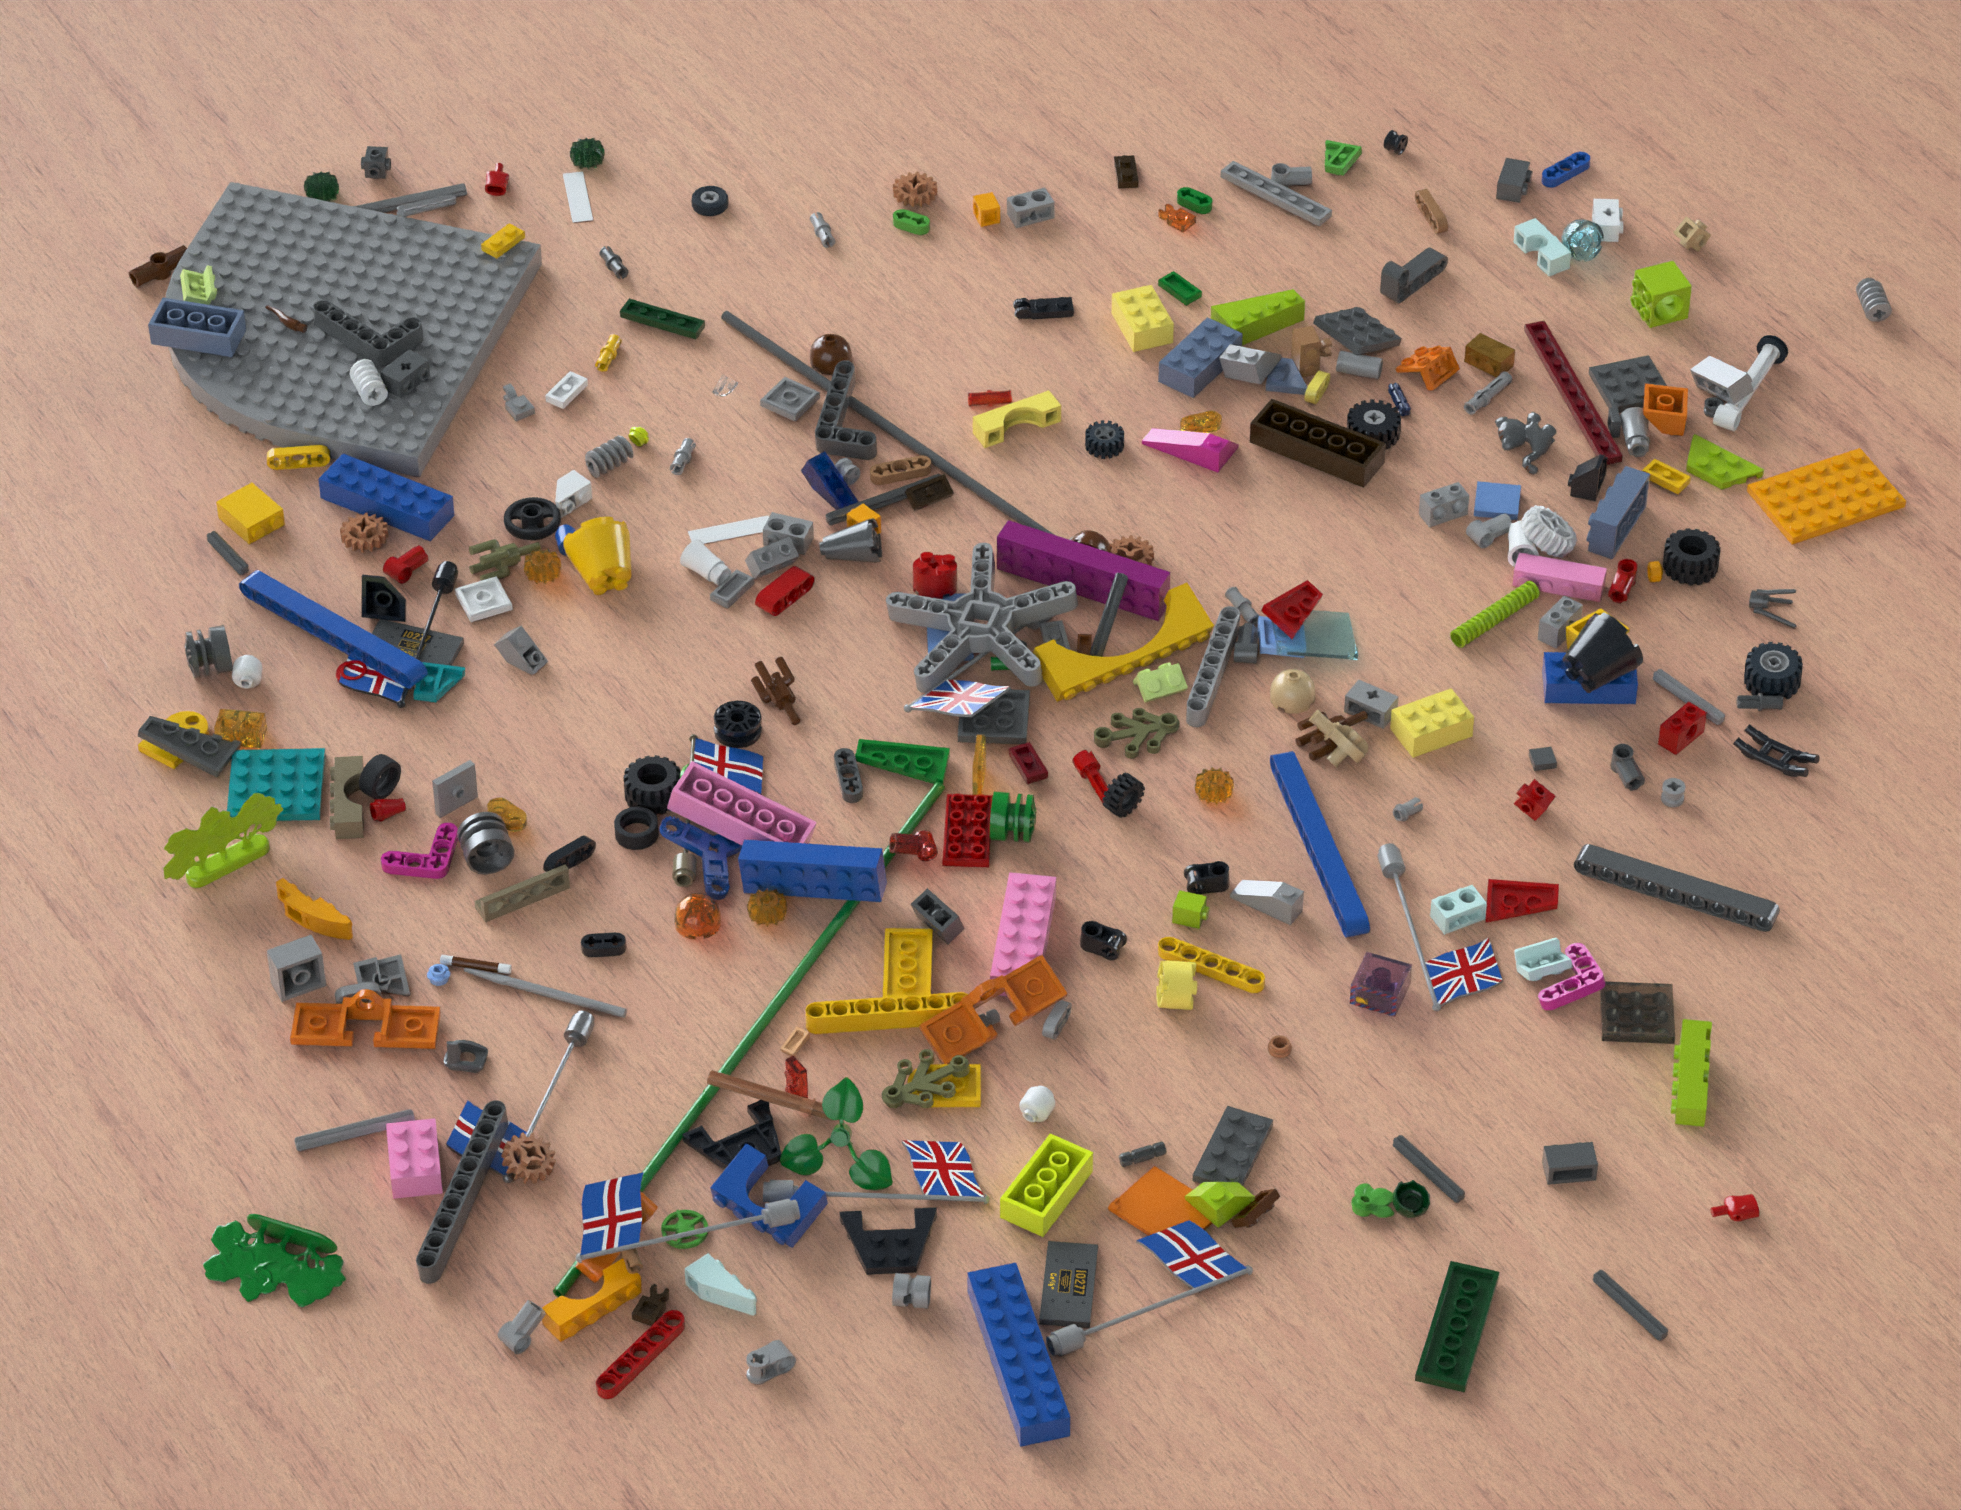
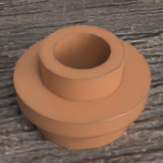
(1279, 1046)

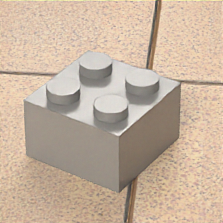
(296, 968)

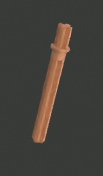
(766, 1094)

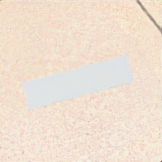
(577, 197)
(729, 530)

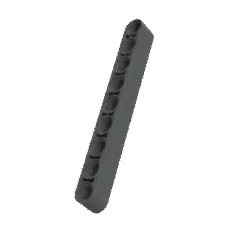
(1677, 887)
(462, 1192)

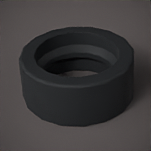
(376, 786)
(634, 815)

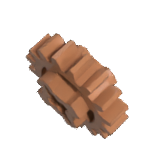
(915, 189)
(364, 532)
(1133, 549)
(528, 1158)

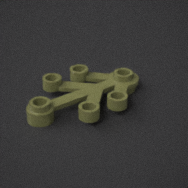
(1163, 725)
(899, 1093)

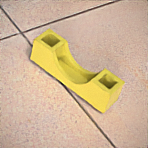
(1037, 410)

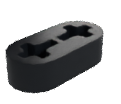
(603, 944)

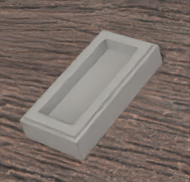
(732, 589)

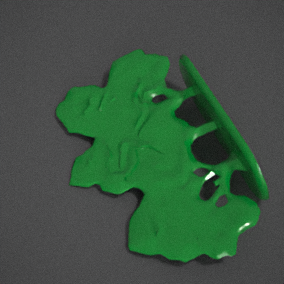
(266, 1265)

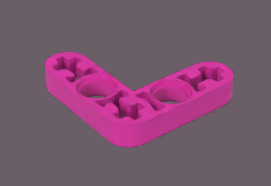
(428, 863)
(1591, 978)

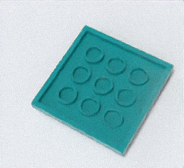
(284, 774)

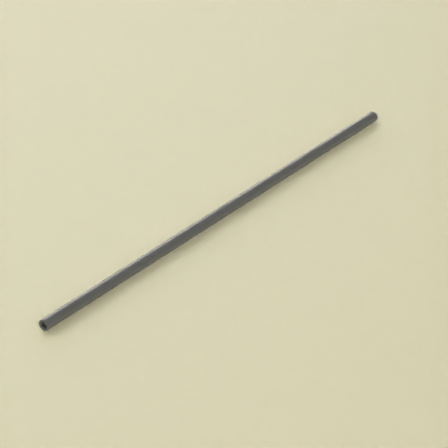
(884, 424)

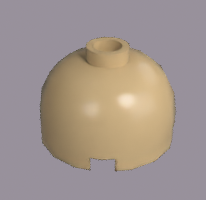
(1292, 691)

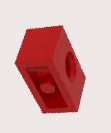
(1682, 728)

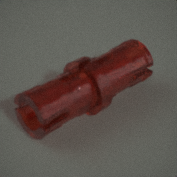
(989, 398)

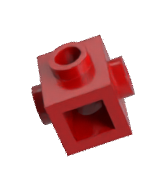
(1533, 799)

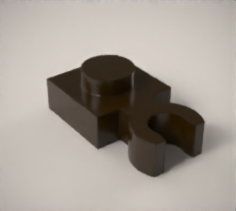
(651, 1308)

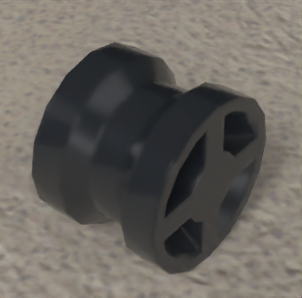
(1395, 142)

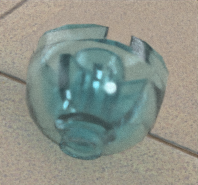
(1582, 239)

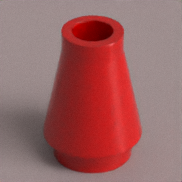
(385, 808)

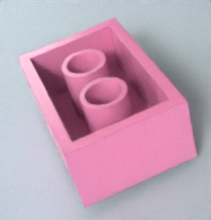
(414, 1158)

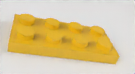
(907, 961)

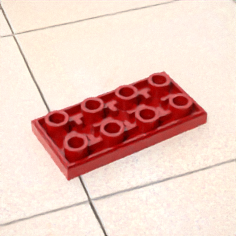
(967, 830)

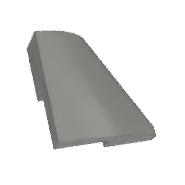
(386, 972)

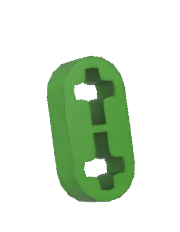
(911, 222)

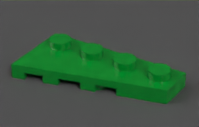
(910, 760)

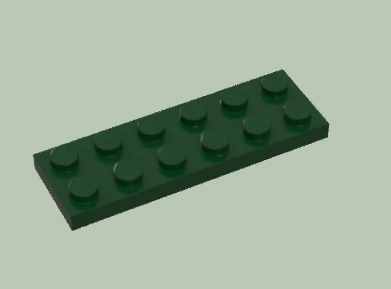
(1457, 1326)

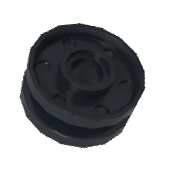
(737, 724)

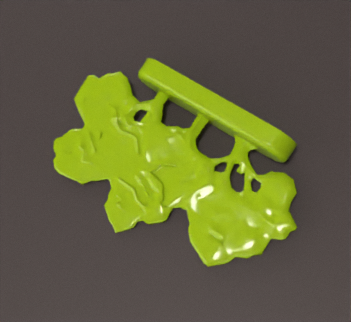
(212, 837)

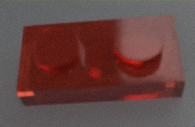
(796, 1078)

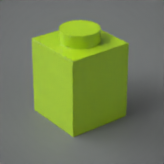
(1190, 909)

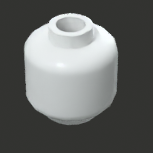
(247, 670)
(1037, 1103)

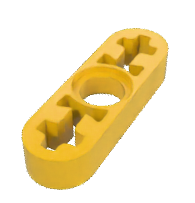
(282, 453)

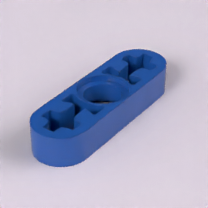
(1555, 175)

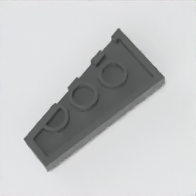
(190, 745)

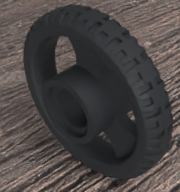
(531, 513)

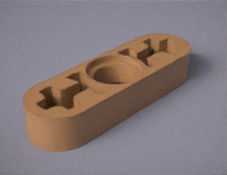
(1431, 211)
(920, 467)

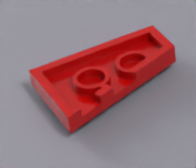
(1293, 607)
(1519, 898)

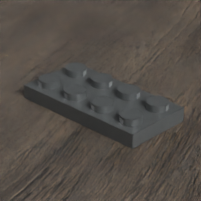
(1233, 1147)

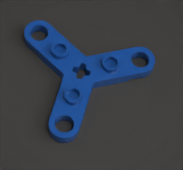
(698, 841)

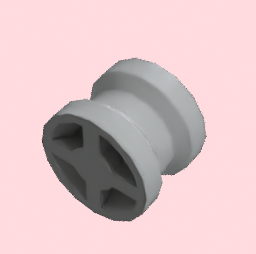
(848, 471)
(1673, 792)

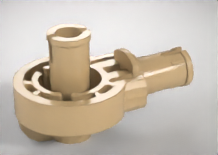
(1346, 738)

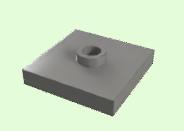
(790, 399)
(455, 788)

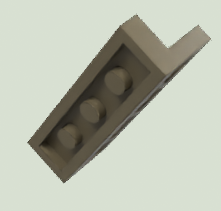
(523, 893)

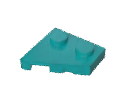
(437, 682)

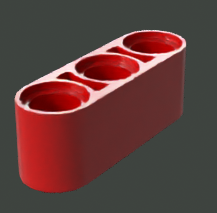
(784, 591)

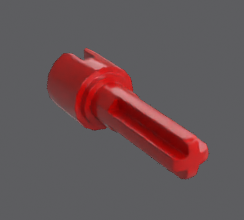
(1089, 768)

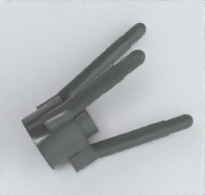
(1761, 598)

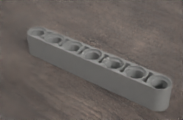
(1213, 666)

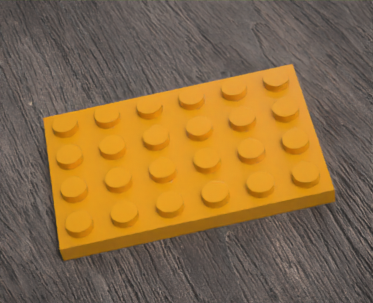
(1826, 496)

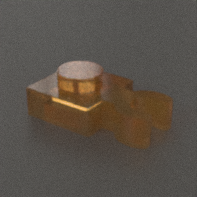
(1177, 219)

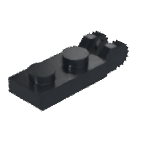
(1043, 308)

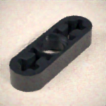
(571, 854)

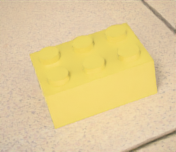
(1142, 318)
(1432, 722)

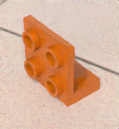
(1433, 363)

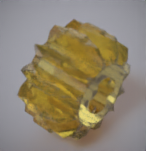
(542, 566)
(1214, 785)
(767, 907)

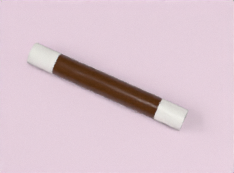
(475, 964)

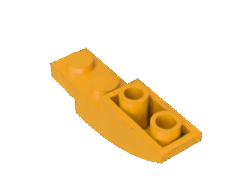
(314, 915)

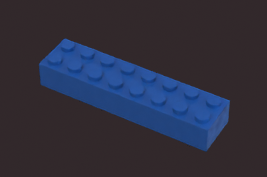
(1018, 1354)

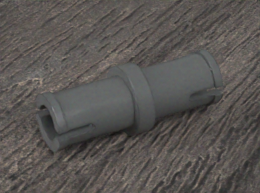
(613, 262)

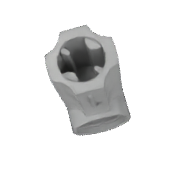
(1291, 176)
(1484, 532)
(517, 1333)

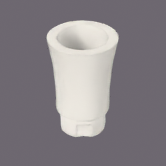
(1519, 543)
(704, 562)

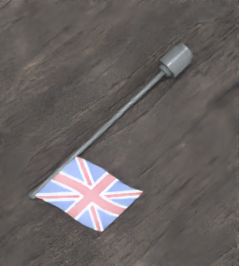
(963, 697)
(1454, 972)
(939, 1168)

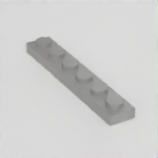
(1276, 193)

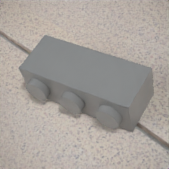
(1722, 380)

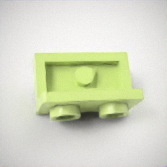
(198, 286)
(1161, 682)

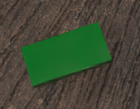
(1179, 288)

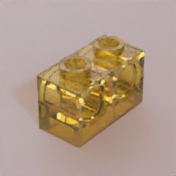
(241, 726)

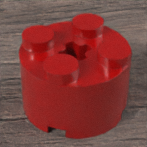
(935, 575)

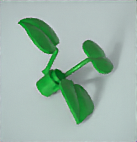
(804, 1157)

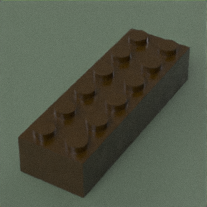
(1317, 443)

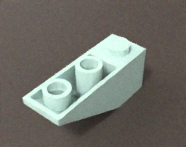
(716, 1285)

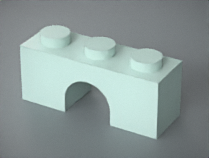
(1552, 254)

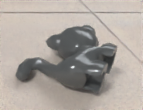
(1515, 433)

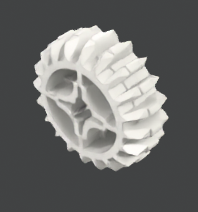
(1548, 531)

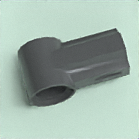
(1246, 645)
(1626, 767)

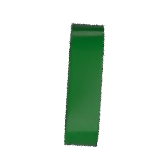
(1194, 200)

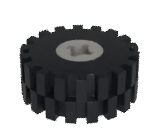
(1376, 421)

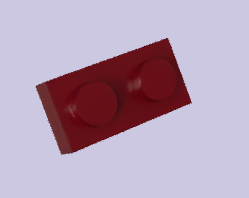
(1028, 763)

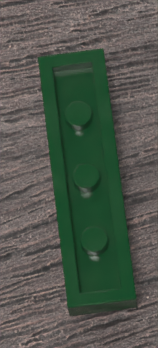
(662, 318)

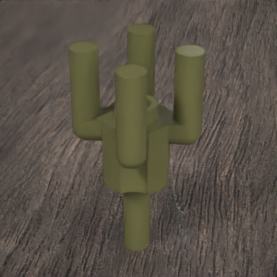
(500, 557)

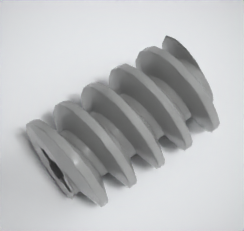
(1873, 300)
(608, 456)

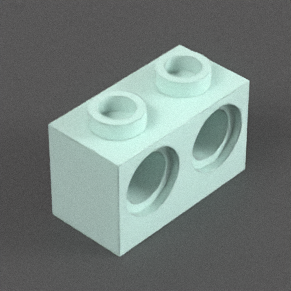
(1458, 909)

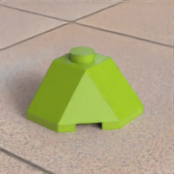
(1219, 1200)

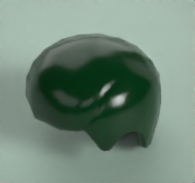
(1411, 1199)

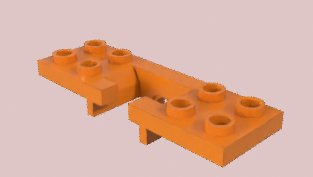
(401, 1026)
(960, 1028)

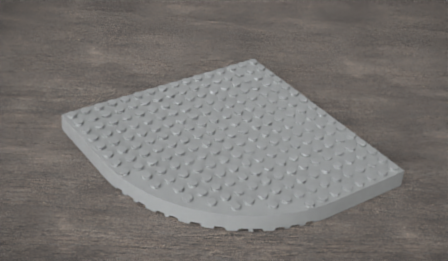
(378, 270)

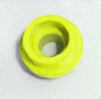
(638, 436)

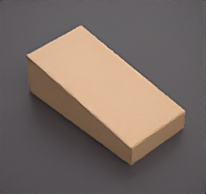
(795, 1041)

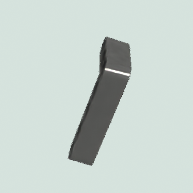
(365, 341)
(829, 432)

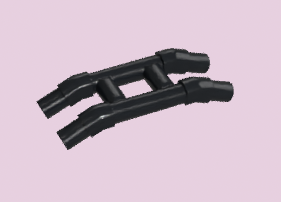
(1769, 744)

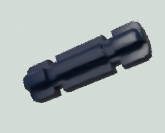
(1399, 399)

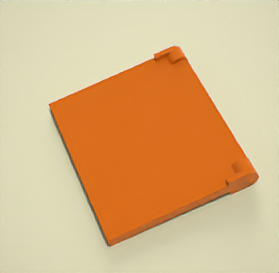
(1157, 1204)

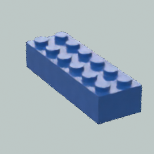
(388, 495)
(813, 870)

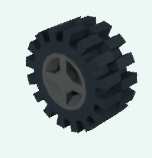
(1104, 439)

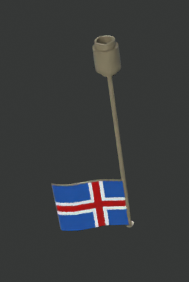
(733, 763)

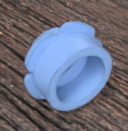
(438, 974)

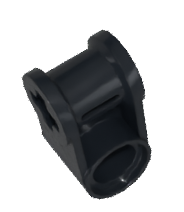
(1209, 877)
(1101, 940)

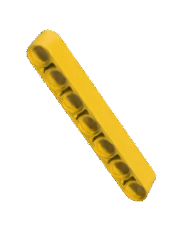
(877, 1012)

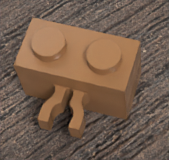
(1307, 350)

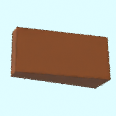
(1084, 643)

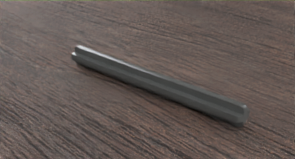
(874, 502)

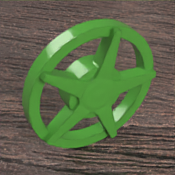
(684, 1225)

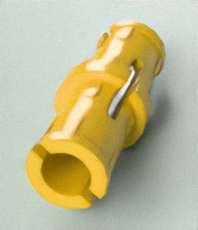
(608, 352)

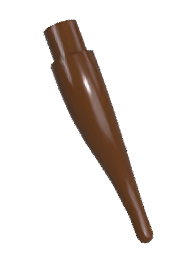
(287, 321)

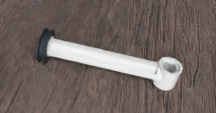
(1771, 351)

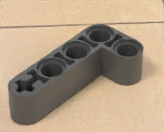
(1402, 281)

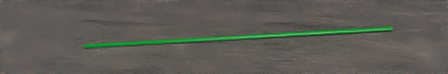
(760, 1024)

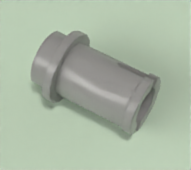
(1403, 811)

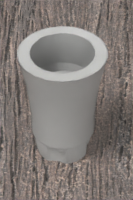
(1635, 431)

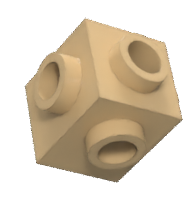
(1692, 233)

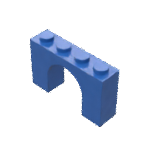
(733, 1192)

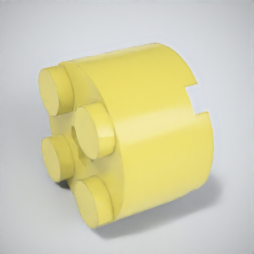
(1176, 985)

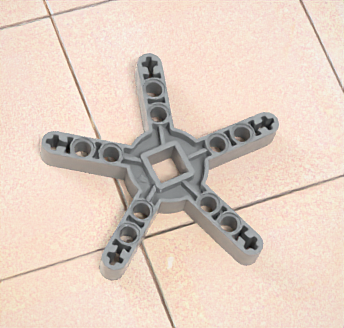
(971, 637)

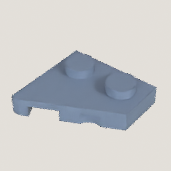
(1286, 378)

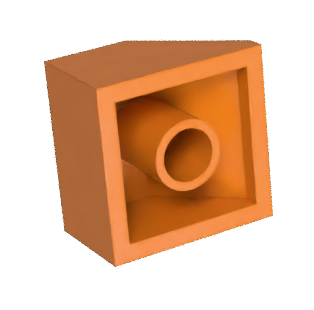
(1666, 408)

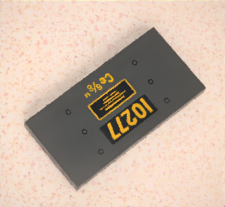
(438, 647)
(1068, 1284)

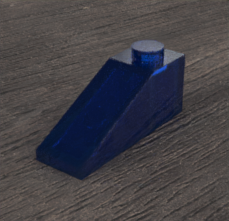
(828, 482)

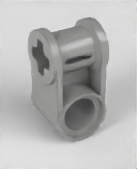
(770, 1360)

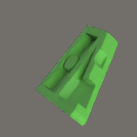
(1340, 157)

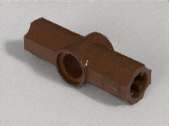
(158, 267)

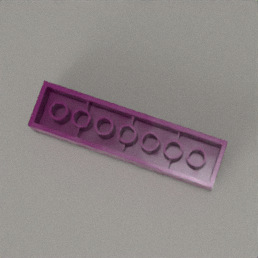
(1092, 571)

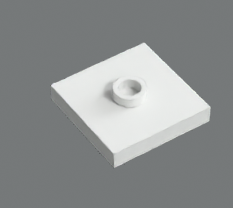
(483, 599)

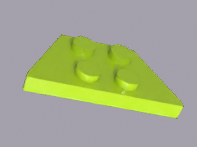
(1719, 465)

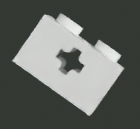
(1608, 216)

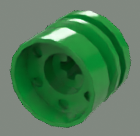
(1012, 817)

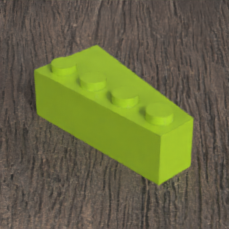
(1261, 314)
(1691, 1073)

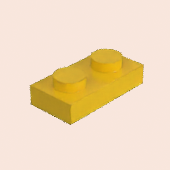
(503, 240)
(1667, 476)

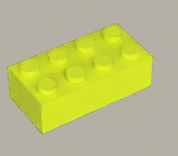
(1046, 1185)

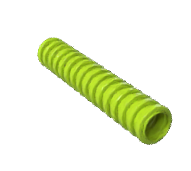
(1494, 614)

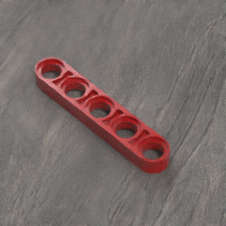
(637, 1364)

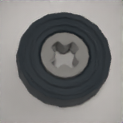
(709, 200)

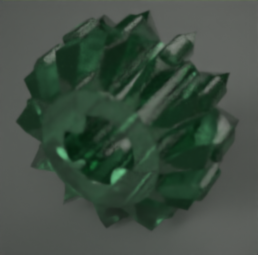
(587, 153)
(321, 186)

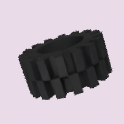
(1123, 795)

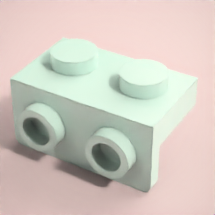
(1541, 960)

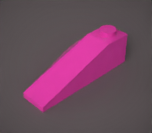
(1195, 447)

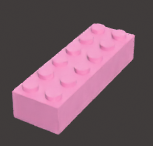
(735, 810)
(1023, 922)

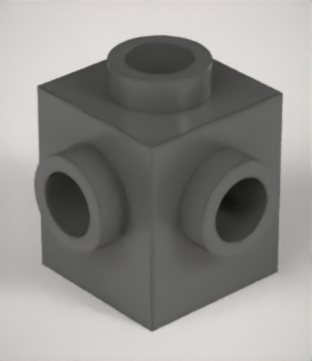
(376, 162)

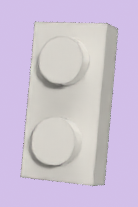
(566, 390)

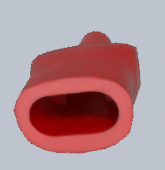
(496, 181)
(1737, 1208)

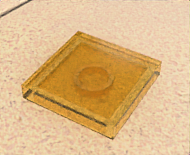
(979, 765)

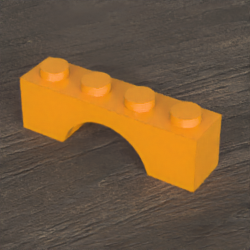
(568, 1316)

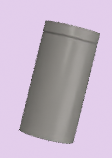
(1359, 365)

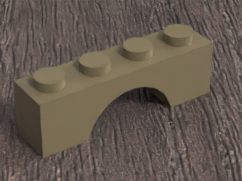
(348, 816)

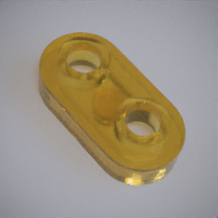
(1201, 422)
(513, 816)

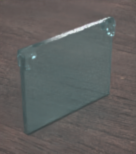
(1322, 635)

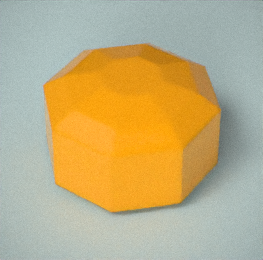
(1654, 571)

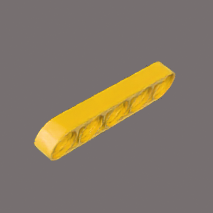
(1220, 971)

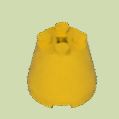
(601, 553)

